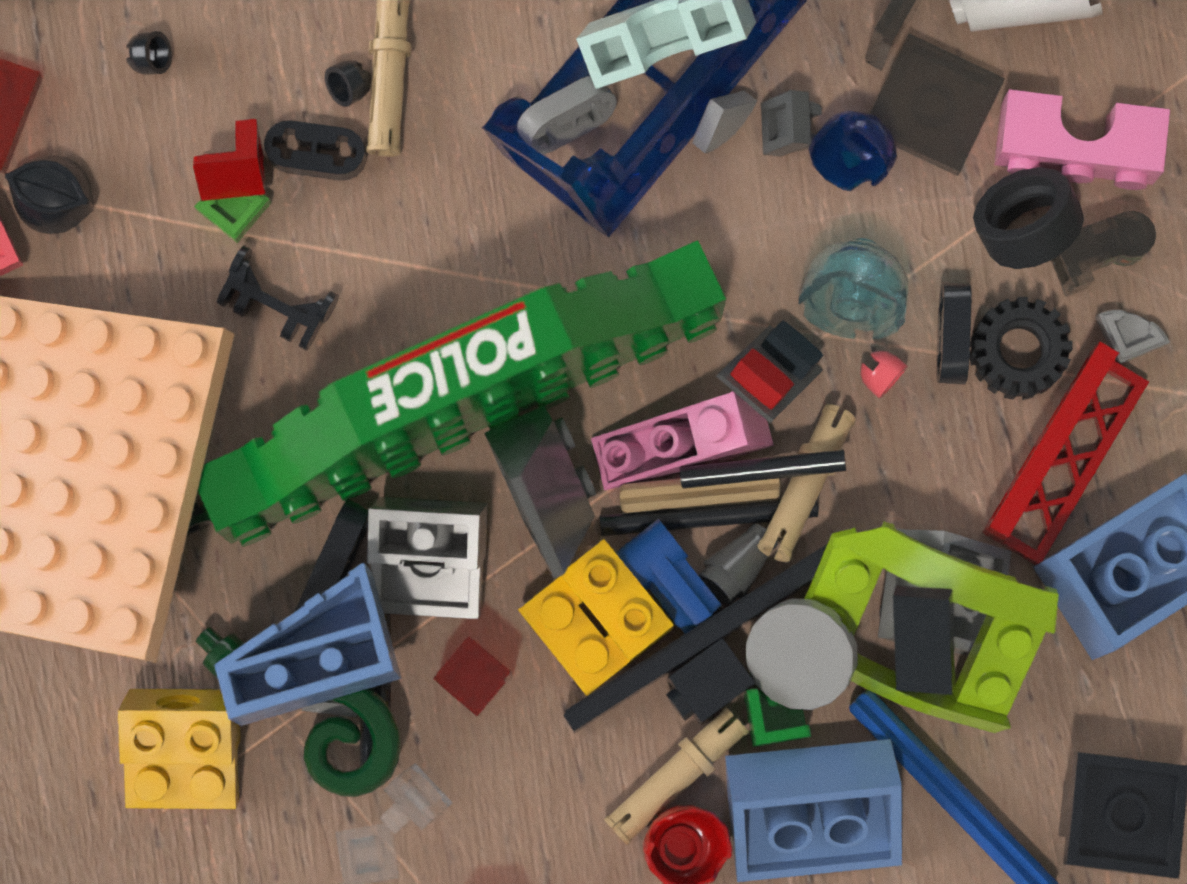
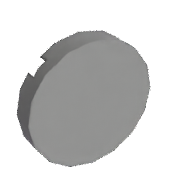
(801, 654)

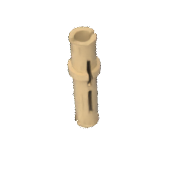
(387, 84)
(804, 490)
(676, 775)

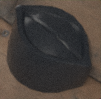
(51, 194)

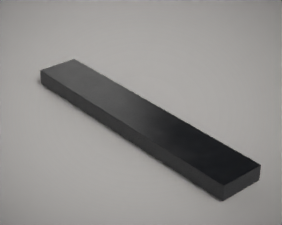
(693, 642)

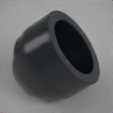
(159, 50)
(347, 82)

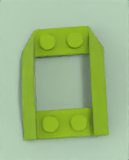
(1002, 650)

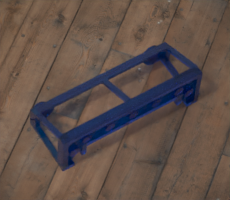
(609, 186)

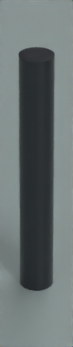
(763, 469)

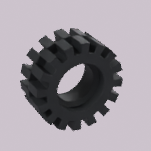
(1038, 321)

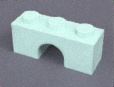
(645, 34)

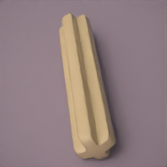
(669, 494)

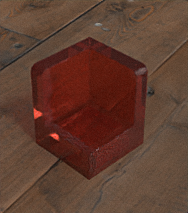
(473, 676)

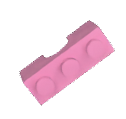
(1035, 137)

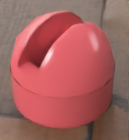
(884, 375)

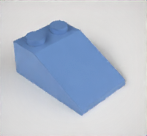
(1124, 571)

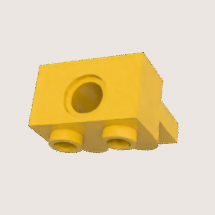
(617, 602)
(178, 749)

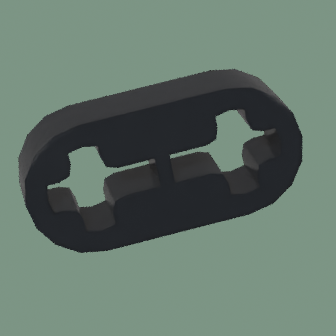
(315, 137)
(953, 333)

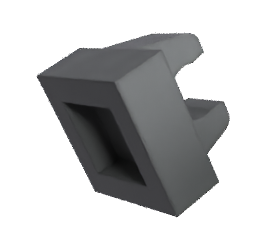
(787, 123)

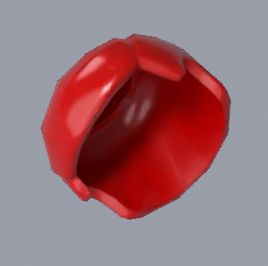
(687, 846)

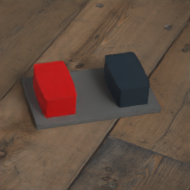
(773, 369)

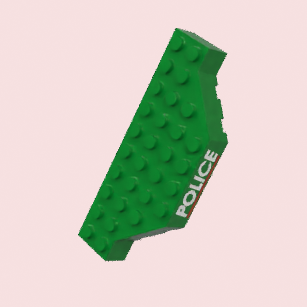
(458, 386)

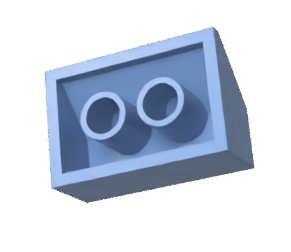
(815, 810)

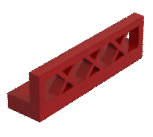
(1048, 446)

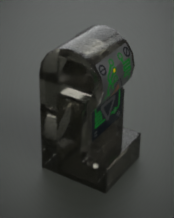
(1115, 240)

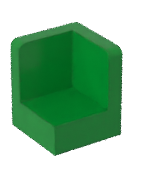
(772, 721)

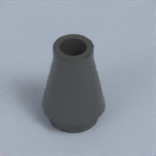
(735, 566)

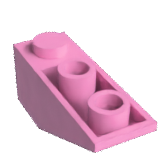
(683, 438)

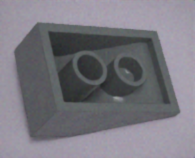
(545, 484)

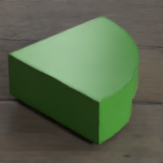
(234, 215)

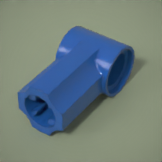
(662, 567)

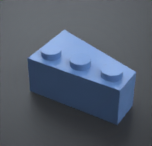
(312, 656)

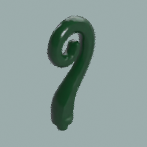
(364, 703)

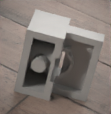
(431, 533)

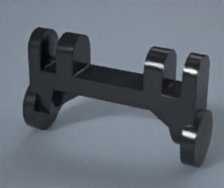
(243, 279)

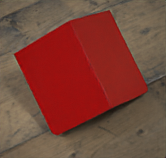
(233, 172)

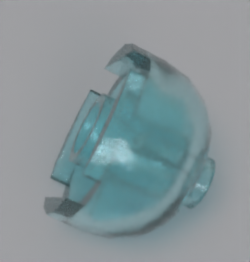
(855, 288)

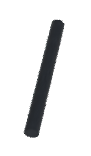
(693, 517)

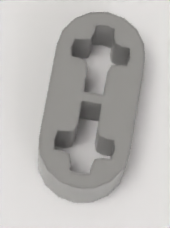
(566, 115)

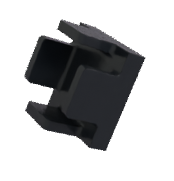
(1124, 815)

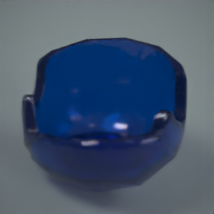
(853, 150)

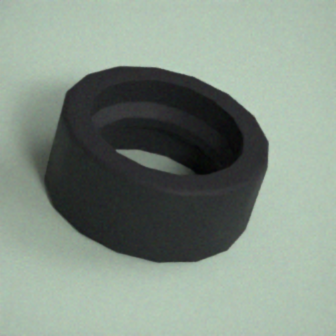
(1039, 240)

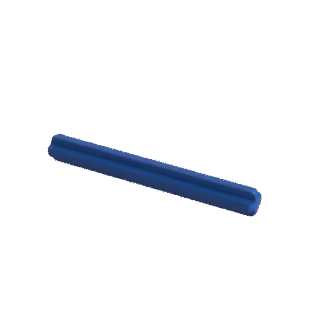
(949, 791)

